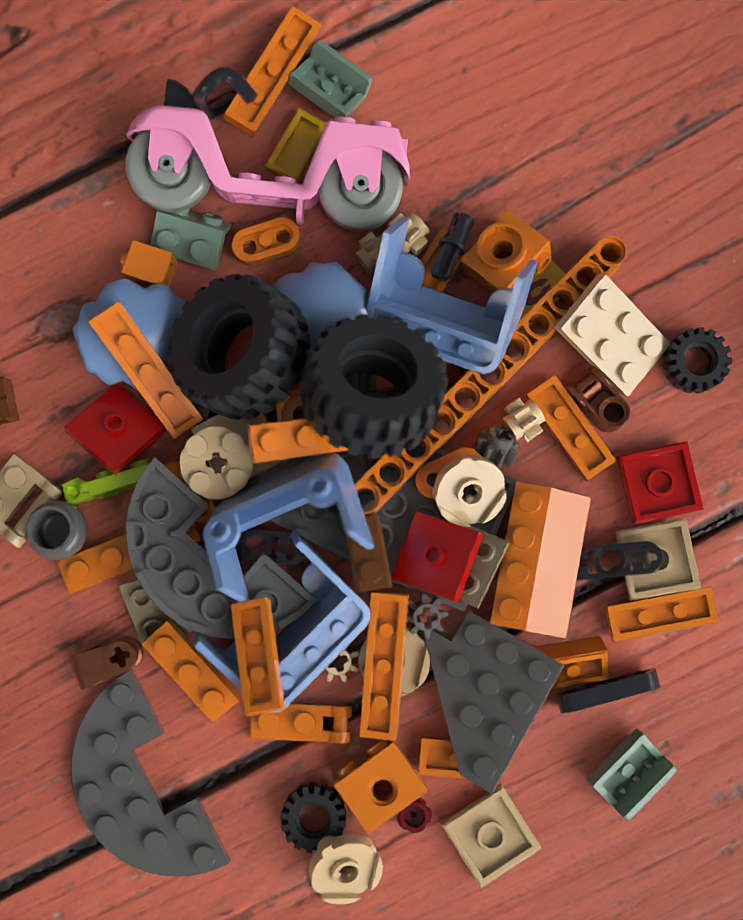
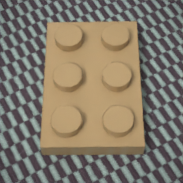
(612, 334)

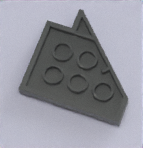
(488, 694)

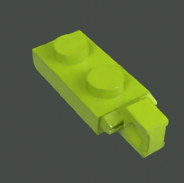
(105, 485)

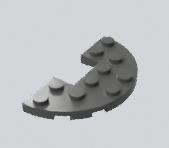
(178, 570)
(120, 799)

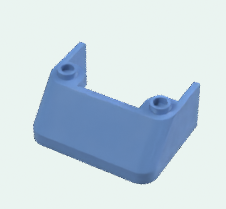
(458, 329)
(316, 481)
(312, 639)

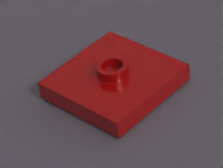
(115, 429)
(659, 482)
(437, 556)

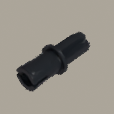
(452, 246)

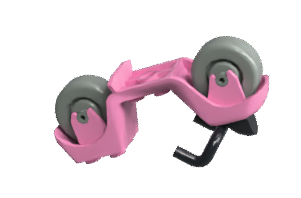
(177, 157)

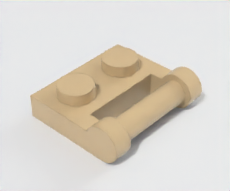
(16, 484)

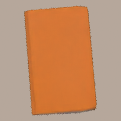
(582, 659)

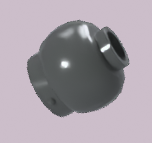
(56, 530)

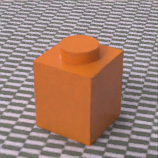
(147, 264)

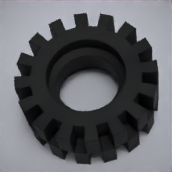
(711, 346)
(297, 801)

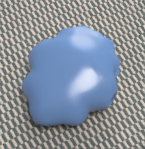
(324, 296)
(152, 310)

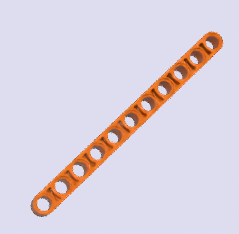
(480, 391)

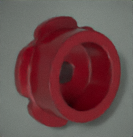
(418, 823)

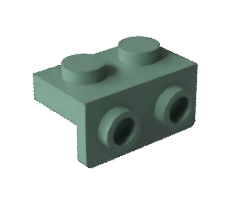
(331, 81)
(191, 236)
(632, 774)

